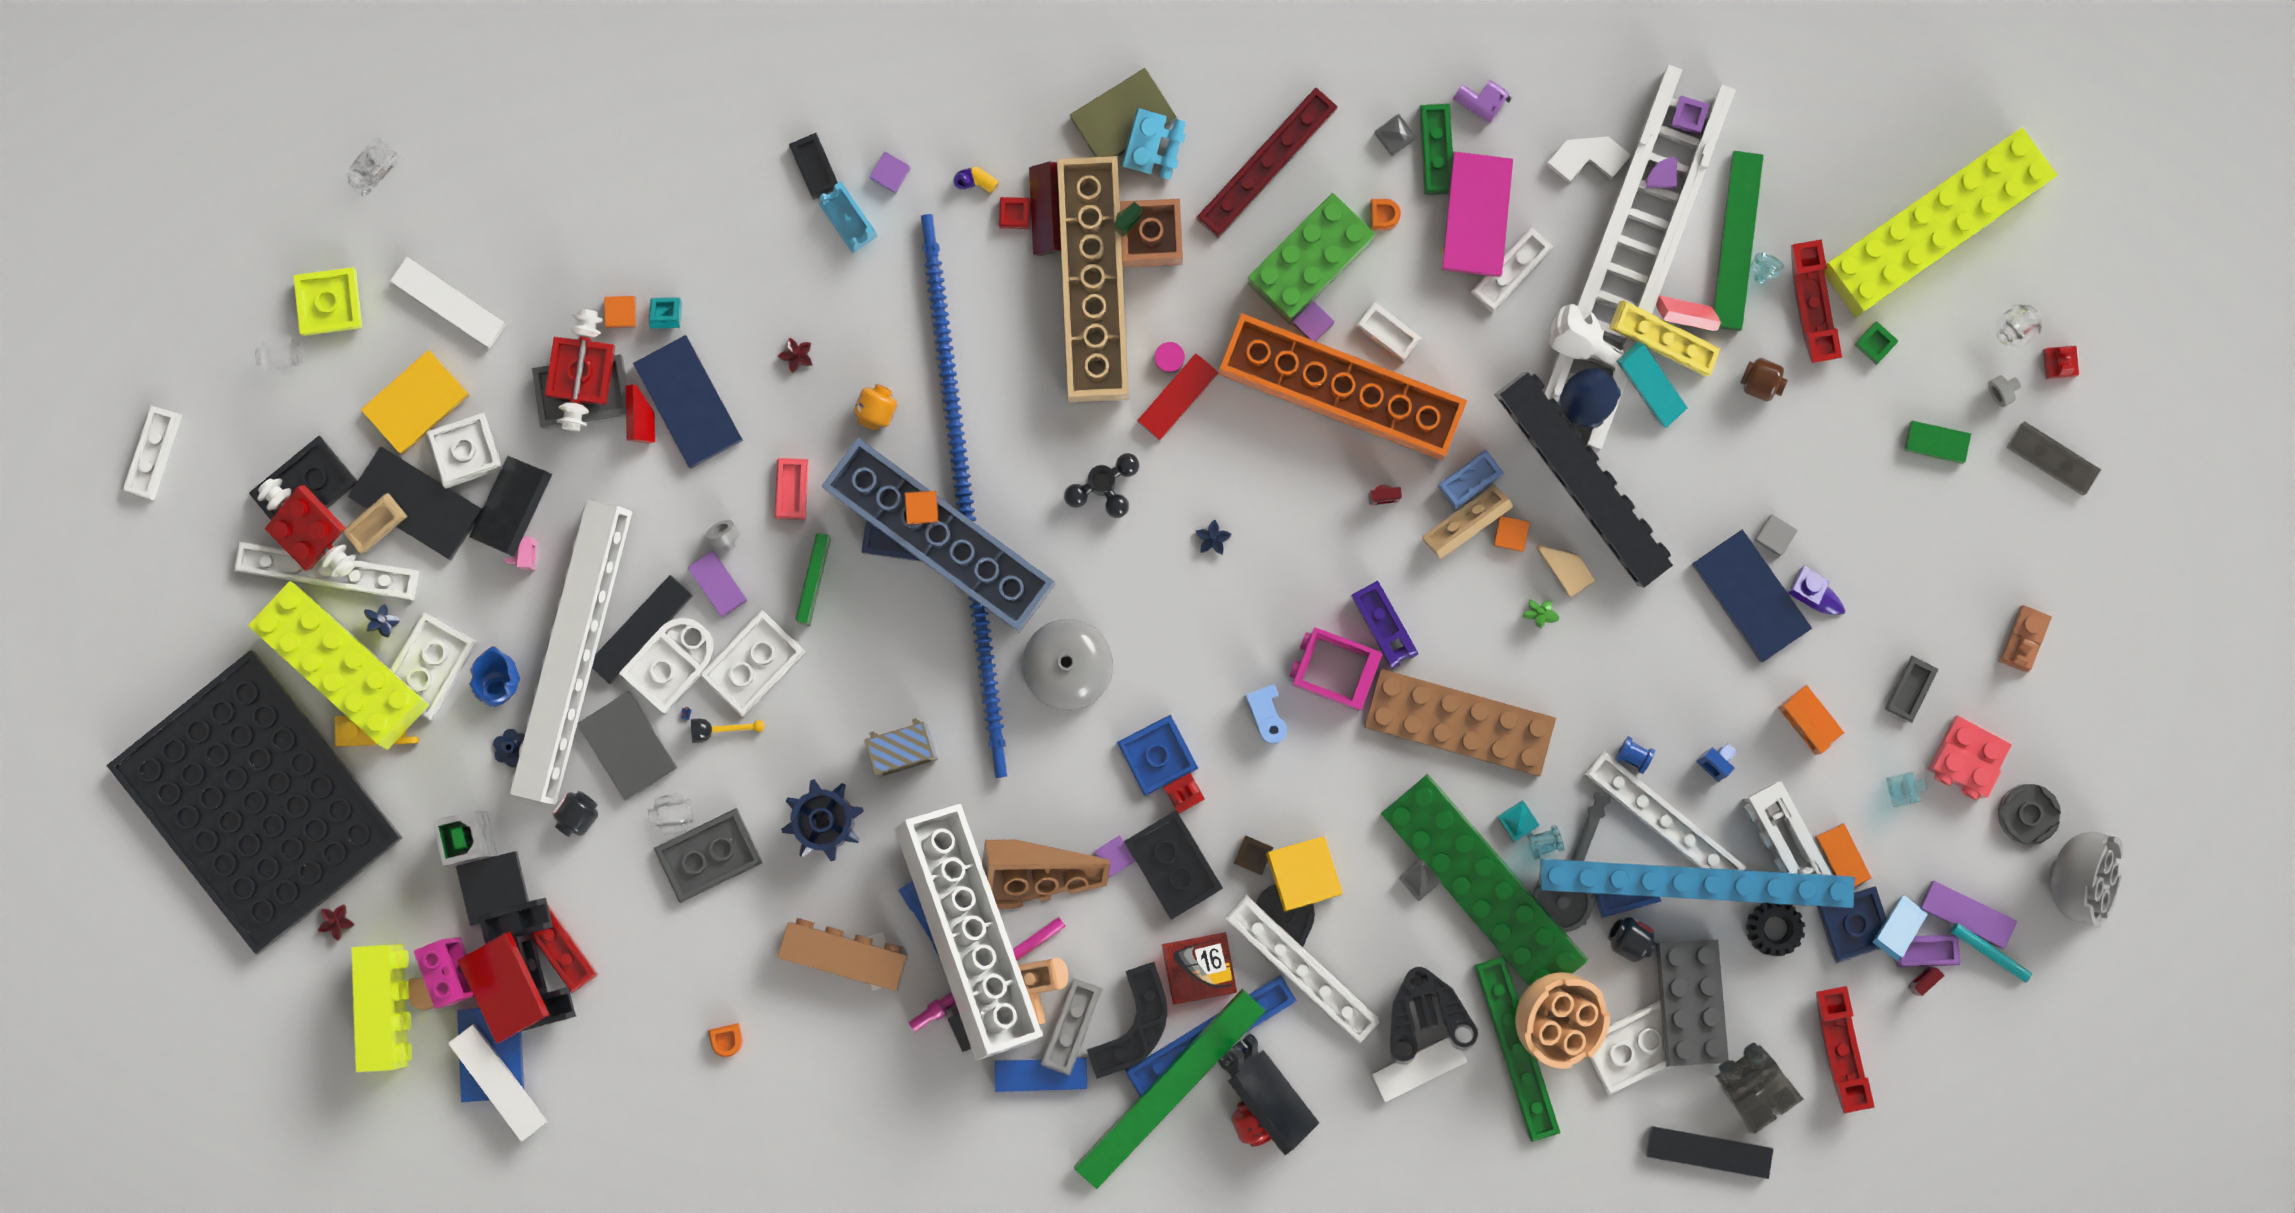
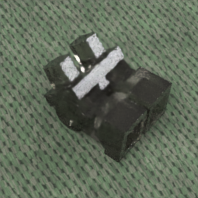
(1749, 1076)

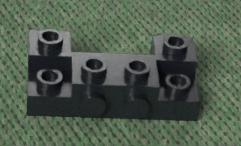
(522, 922)

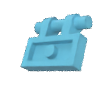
(1145, 140)

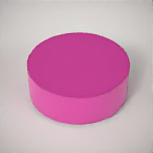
(1169, 357)

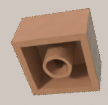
(1156, 235)

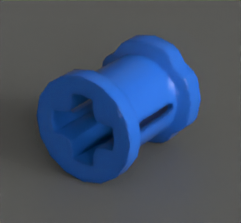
(1635, 755)

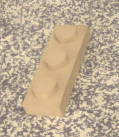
(1467, 521)

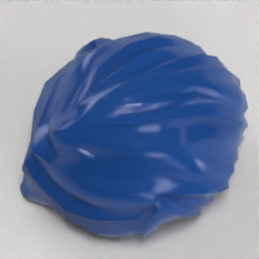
(494, 677)

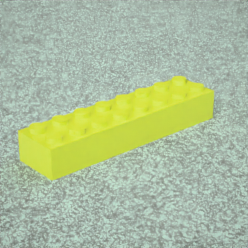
(1939, 222)

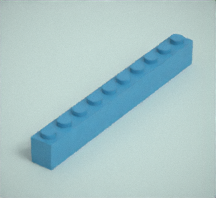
(1696, 883)

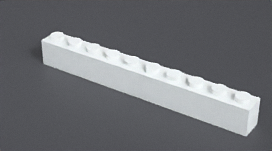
(570, 652)

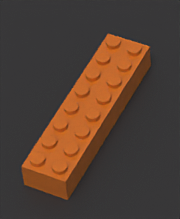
(1342, 387)

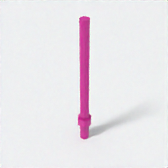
(937, 1009)

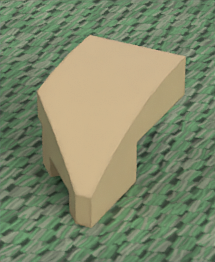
(1567, 568)

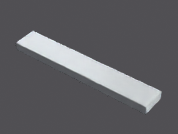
(363, 578)
(1659, 815)
(1302, 969)

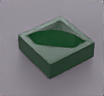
(1127, 219)

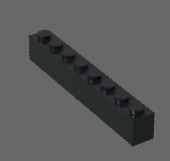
(1583, 478)

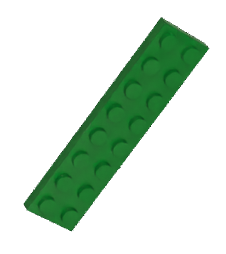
(1482, 883)

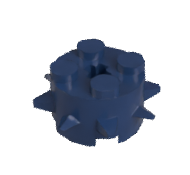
(805, 824)

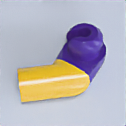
(974, 177)

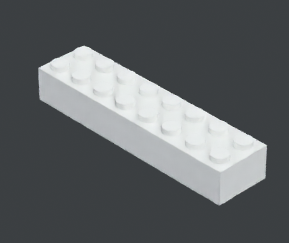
(968, 932)

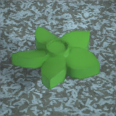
(1541, 613)

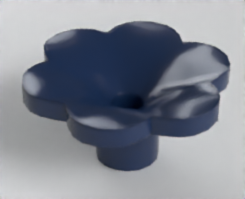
(501, 744)

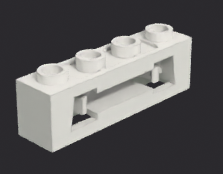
(1771, 837)

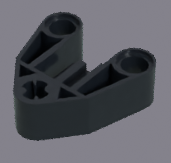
(1451, 1008)

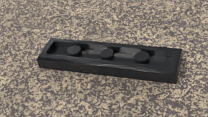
(639, 628)
(1709, 1152)

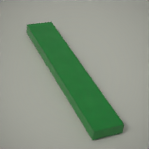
(1737, 239)
(1521, 1065)

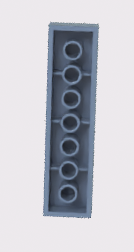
(950, 547)

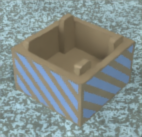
(900, 749)

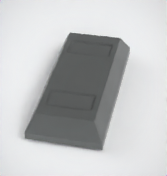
(1911, 689)

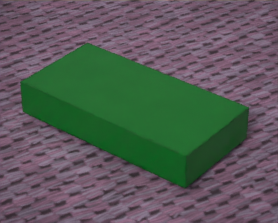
(1937, 442)

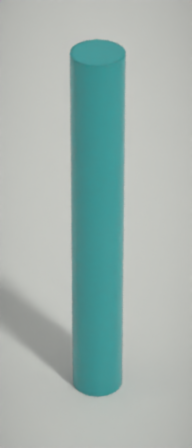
(1991, 952)

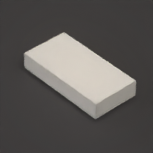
(1388, 332)

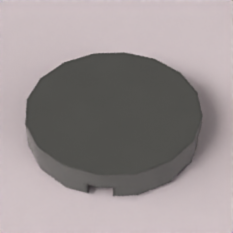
(2029, 813)

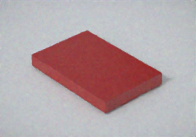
(503, 987)

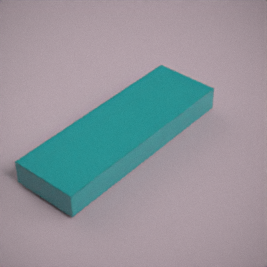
(1652, 384)

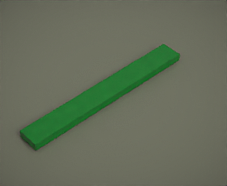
(1169, 1088)

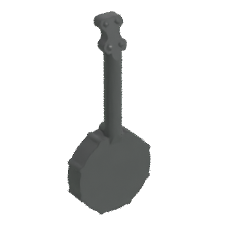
(1574, 908)

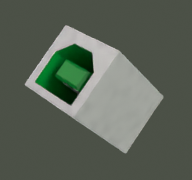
(464, 838)

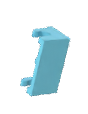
(847, 217)

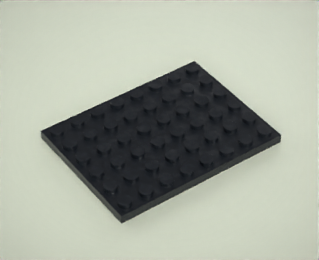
(254, 802)

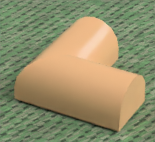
(1043, 977)

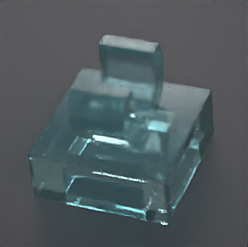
(1905, 789)

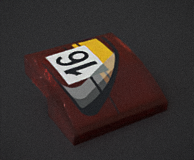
(1199, 968)

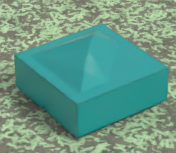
(665, 313)
(1518, 821)

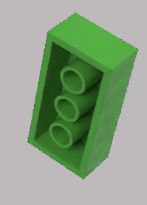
(1311, 258)

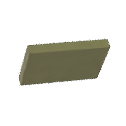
(1109, 117)

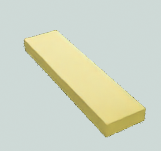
(1664, 338)

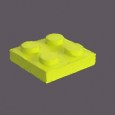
(327, 301)

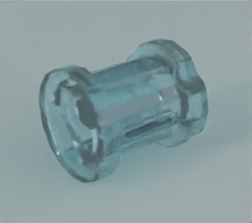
(1535, 840)

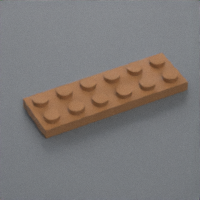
(1460, 722)

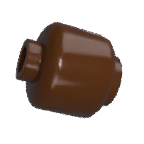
(1763, 379)

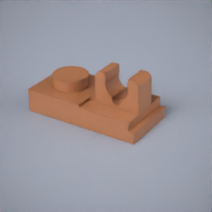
(2025, 638)

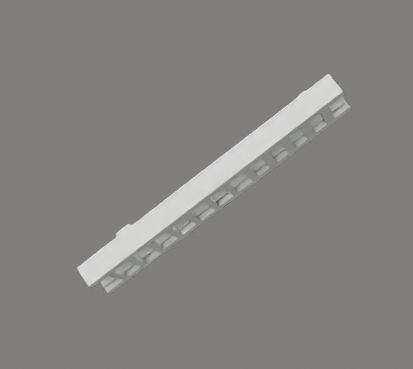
(1622, 210)

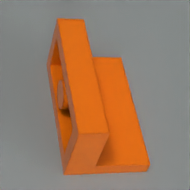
(1811, 720)

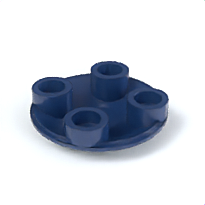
(1589, 397)

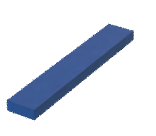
(1271, 996)

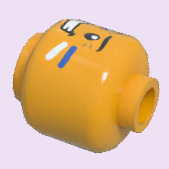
(875, 407)

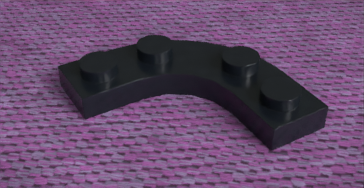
(1145, 1031)

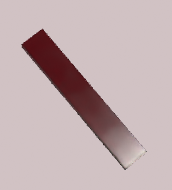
(1267, 162)

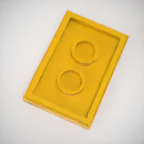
(415, 402)

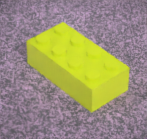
(381, 1007)

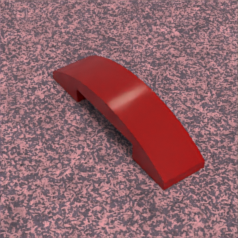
(1813, 301)
(1842, 1050)

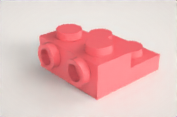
(1969, 758)

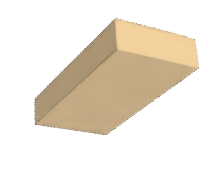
(374, 523)

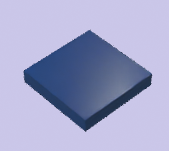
(1157, 755)

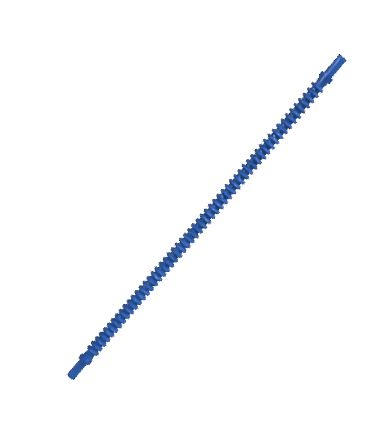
(931, 251)

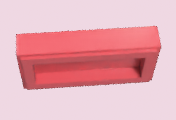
(1688, 313)
(791, 489)

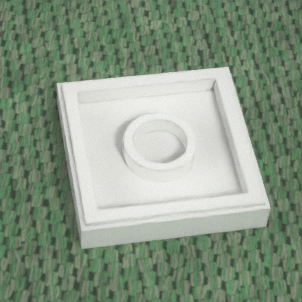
(464, 450)

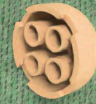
(1562, 1019)

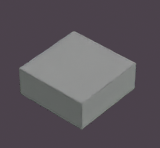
(1776, 535)

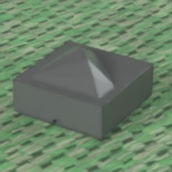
(1395, 135)
(1420, 880)

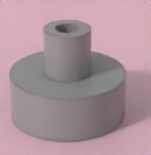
(2003, 390)
(723, 535)

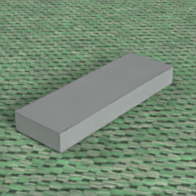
(1071, 1027)

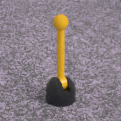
(702, 729)

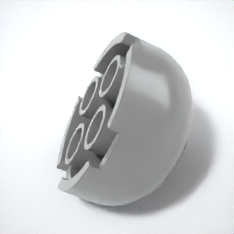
(1071, 686)
(2080, 876)

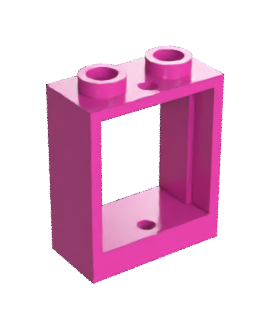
(1366, 677)
(441, 972)

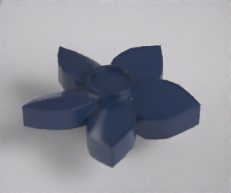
(1213, 538)
(381, 621)

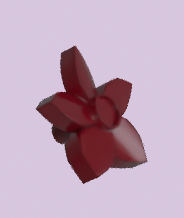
(796, 354)
(335, 921)

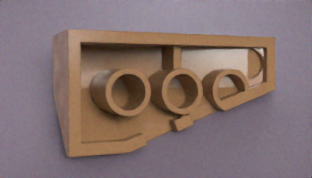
(1032, 871)

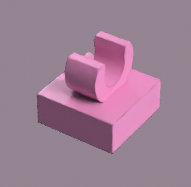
(525, 554)

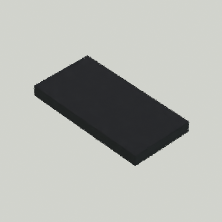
(433, 513)

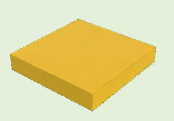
(1304, 873)

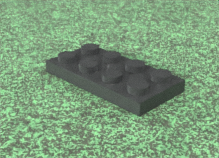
(1692, 1002)

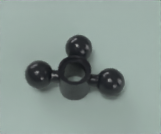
(1116, 504)

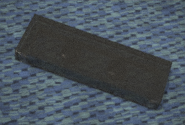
(2053, 458)

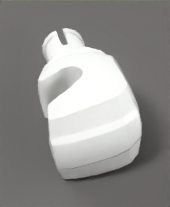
(1580, 337)

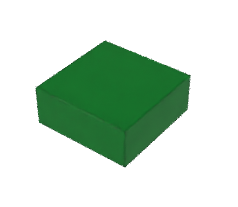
(1876, 342)

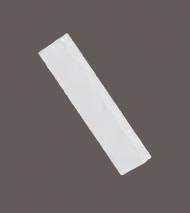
(448, 302)
(498, 1082)

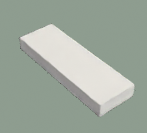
(1516, 267)
(152, 452)
(1427, 1065)

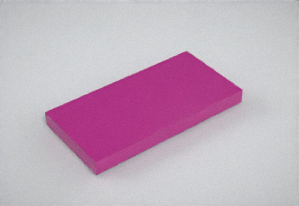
(1477, 214)

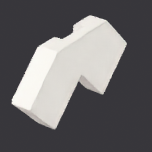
(1599, 151)

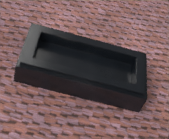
(814, 165)

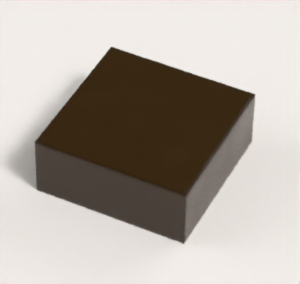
(1253, 855)

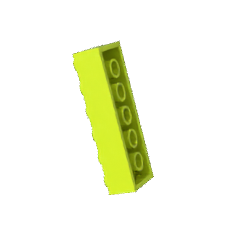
(338, 665)

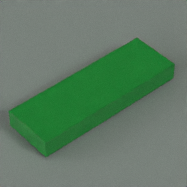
(1436, 147)
(813, 579)

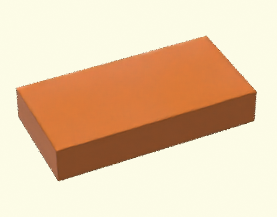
(1843, 854)

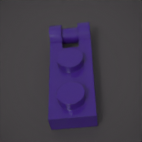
(1384, 623)

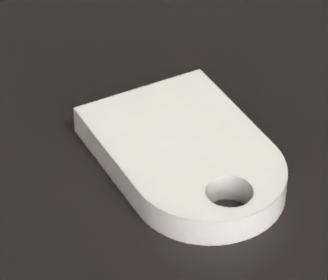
(668, 664)

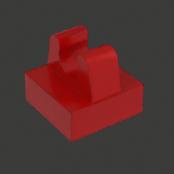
(2061, 362)
(1184, 793)

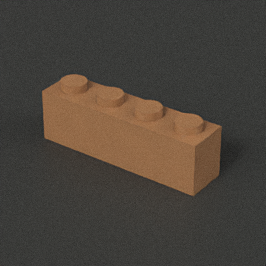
(842, 955)

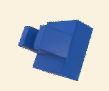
(1717, 762)

